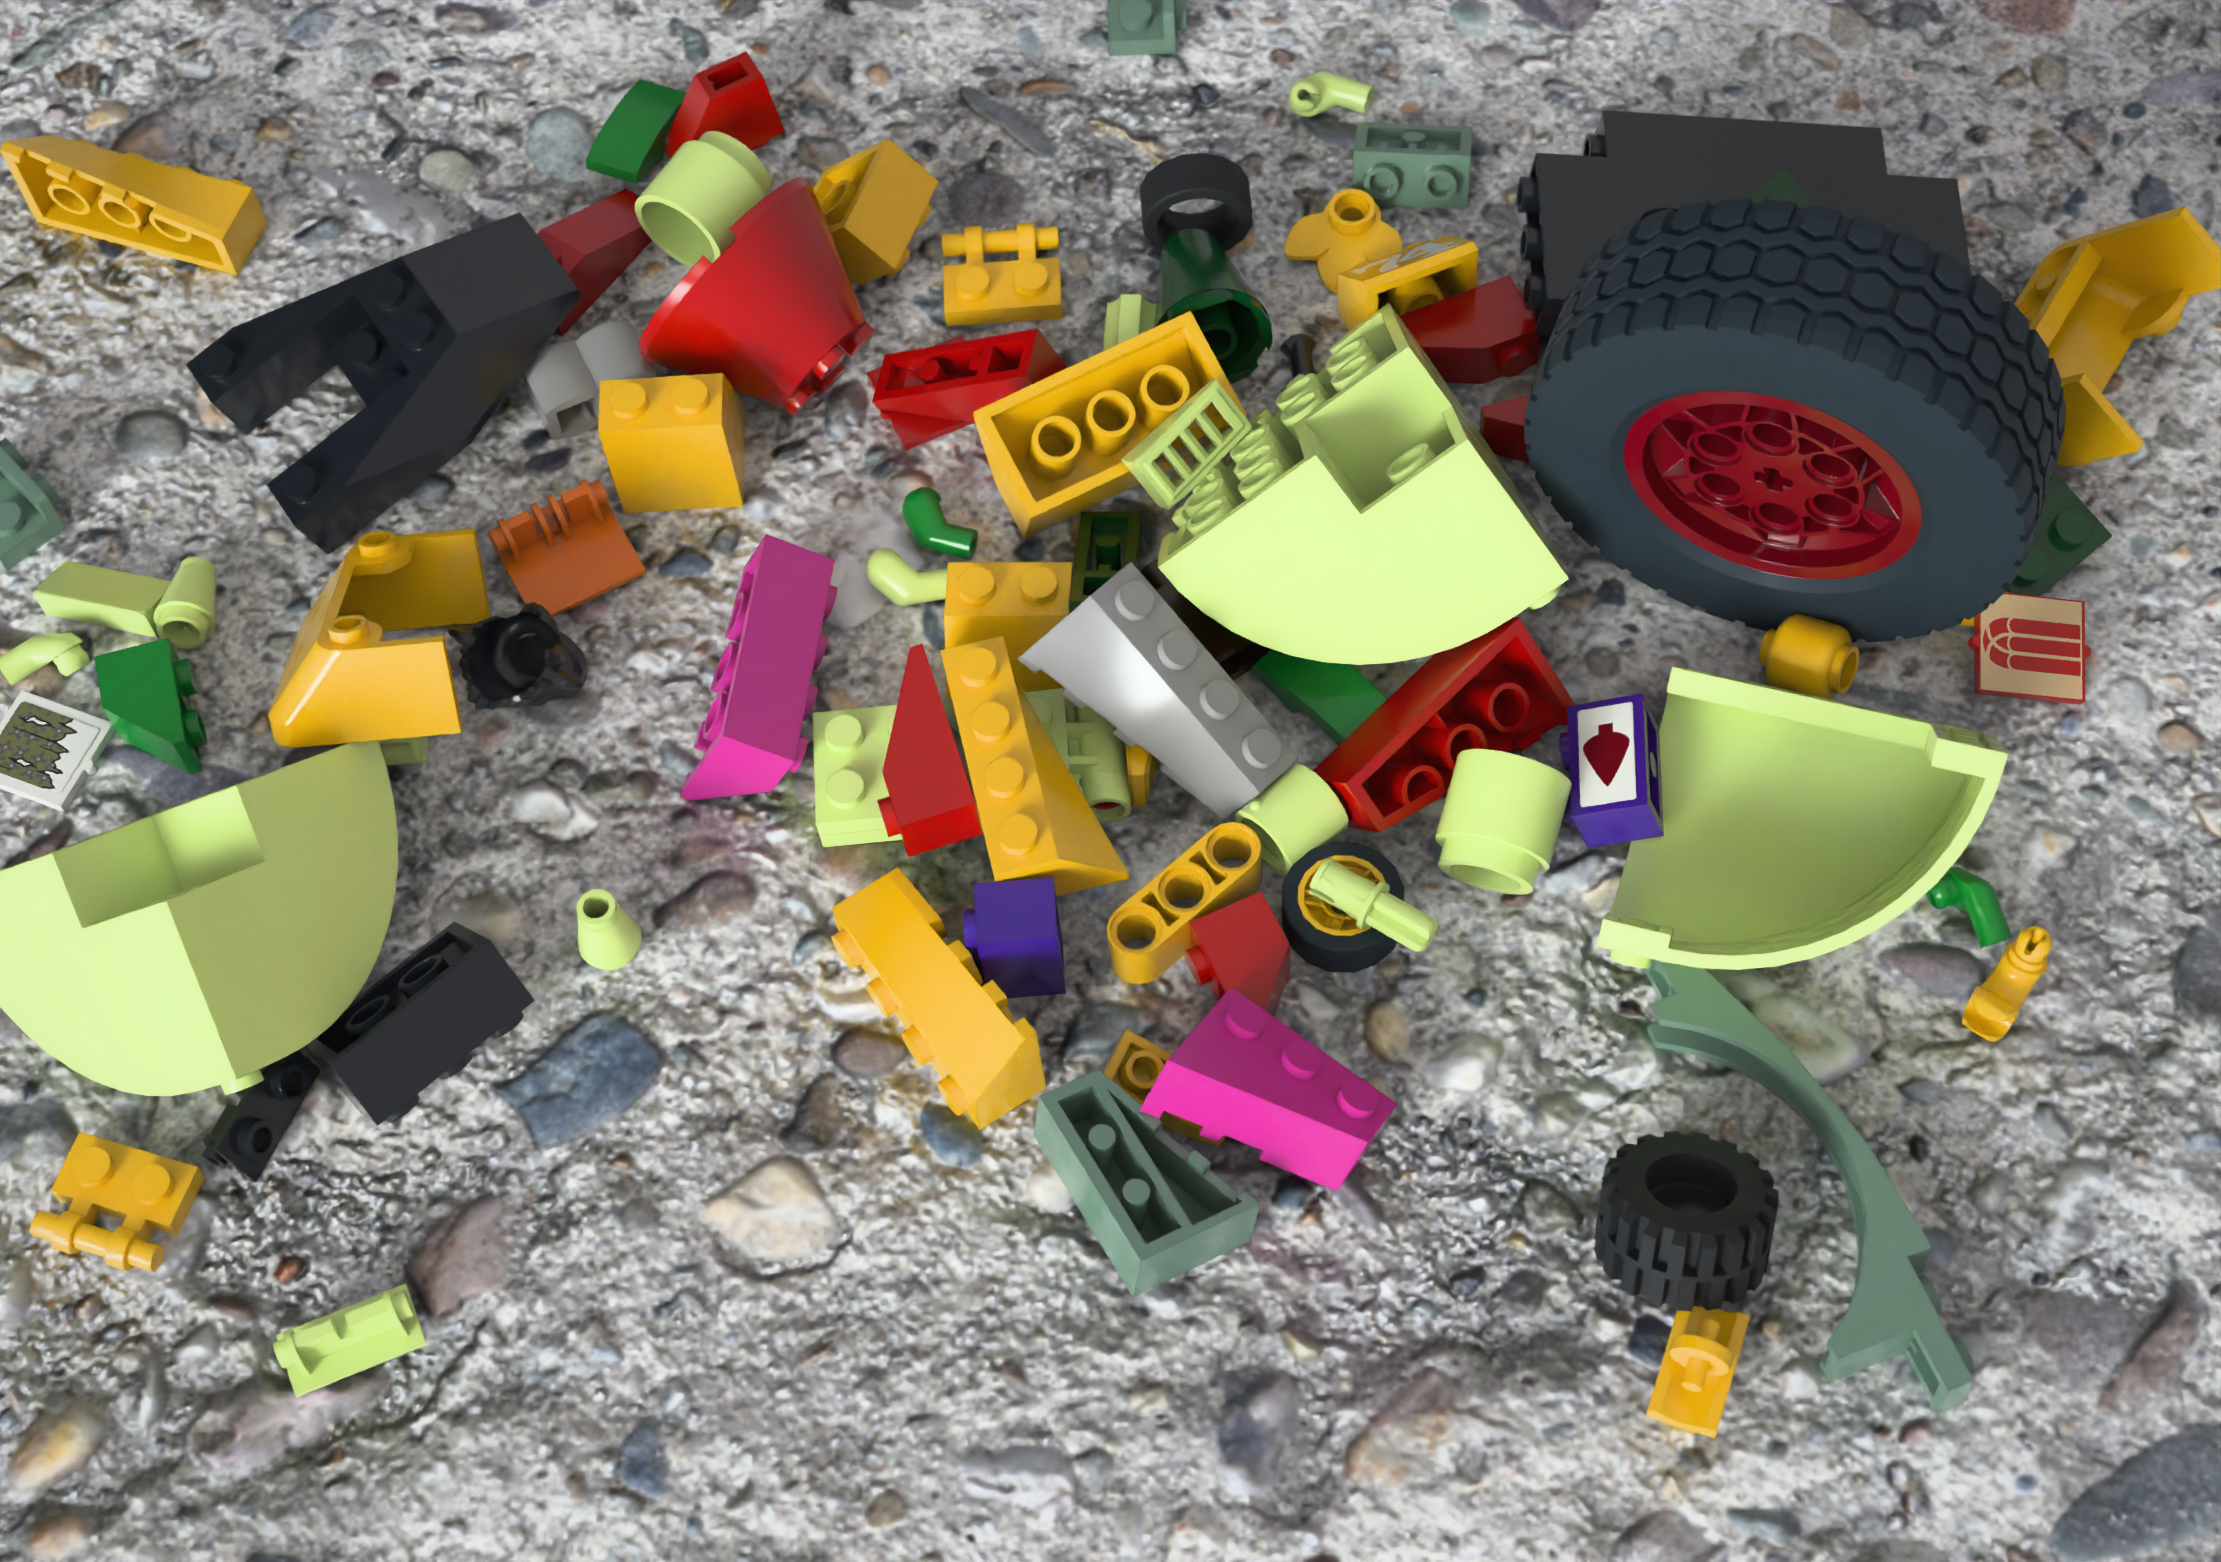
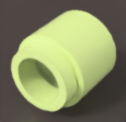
(701, 197)
(1500, 820)

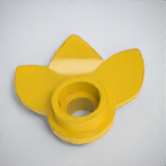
(1339, 242)

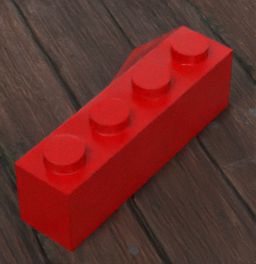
(1469, 697)

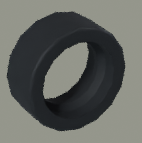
(1196, 178)

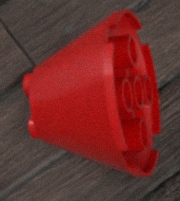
(768, 309)

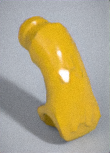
(2003, 993)

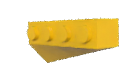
(137, 201)
(1022, 788)
(937, 994)

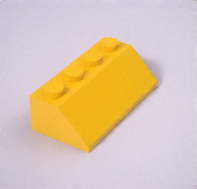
(1064, 437)

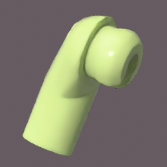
(1328, 90)
(901, 582)
(39, 651)

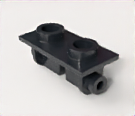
(253, 1128)

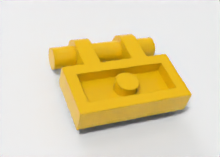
(1004, 289)
(124, 1184)

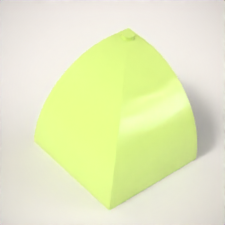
(1791, 824)

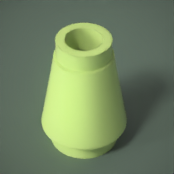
(188, 605)
(606, 931)

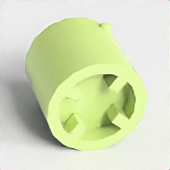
(1293, 817)

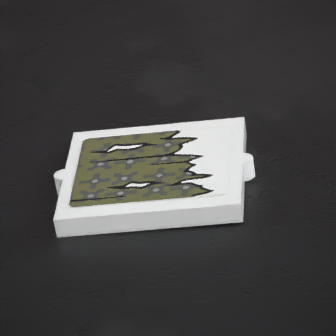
(49, 749)

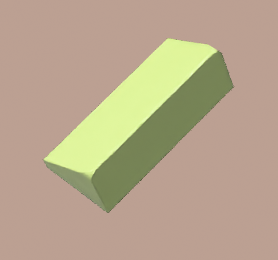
(102, 597)

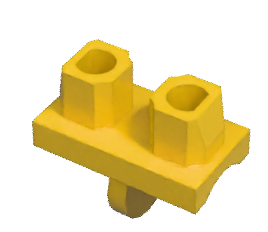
(1698, 1369)

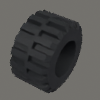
(1685, 1220)

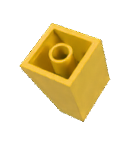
(674, 442)

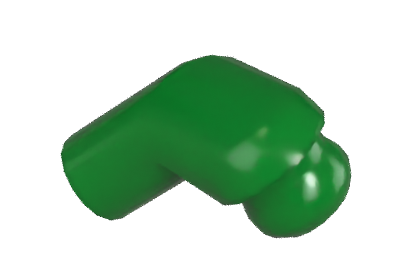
(931, 529)
(1977, 899)

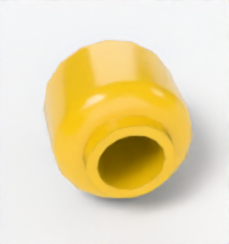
(1809, 657)

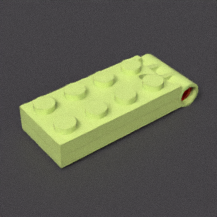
(854, 744)

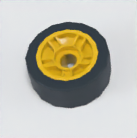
(1320, 933)

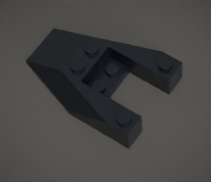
(425, 347)

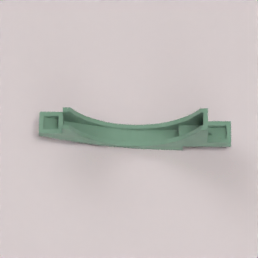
(1890, 1304)

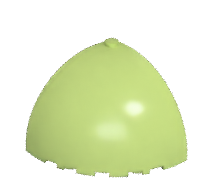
(1362, 517)
(207, 929)

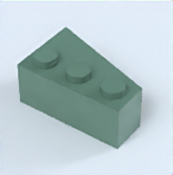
(1136, 1185)

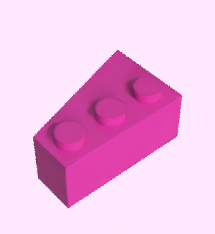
(1272, 1091)

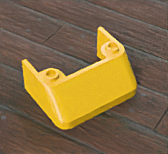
(2101, 296)
(341, 671)

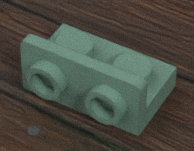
(1145, 26)
(1413, 164)
(25, 508)

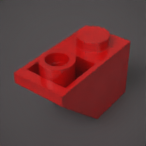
(729, 101)
(1241, 950)

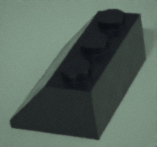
(420, 1023)

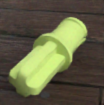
(1373, 905)

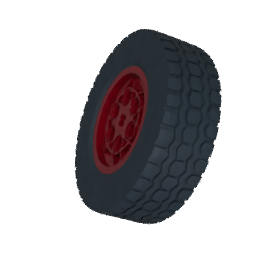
(1797, 419)

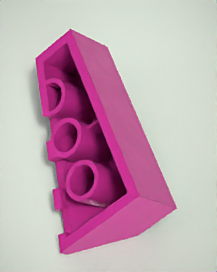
(766, 674)

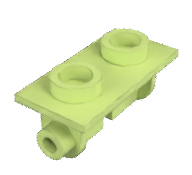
(349, 1340)

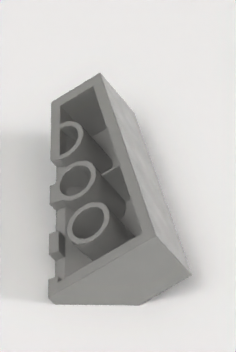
(1163, 692)

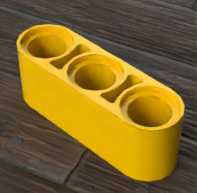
(1192, 875)

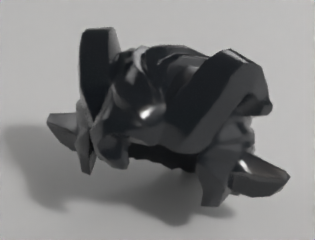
(518, 660)

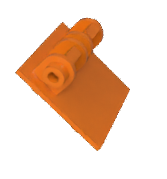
(566, 549)

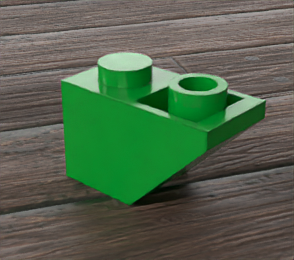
(149, 702)

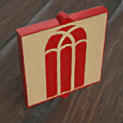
(2031, 649)

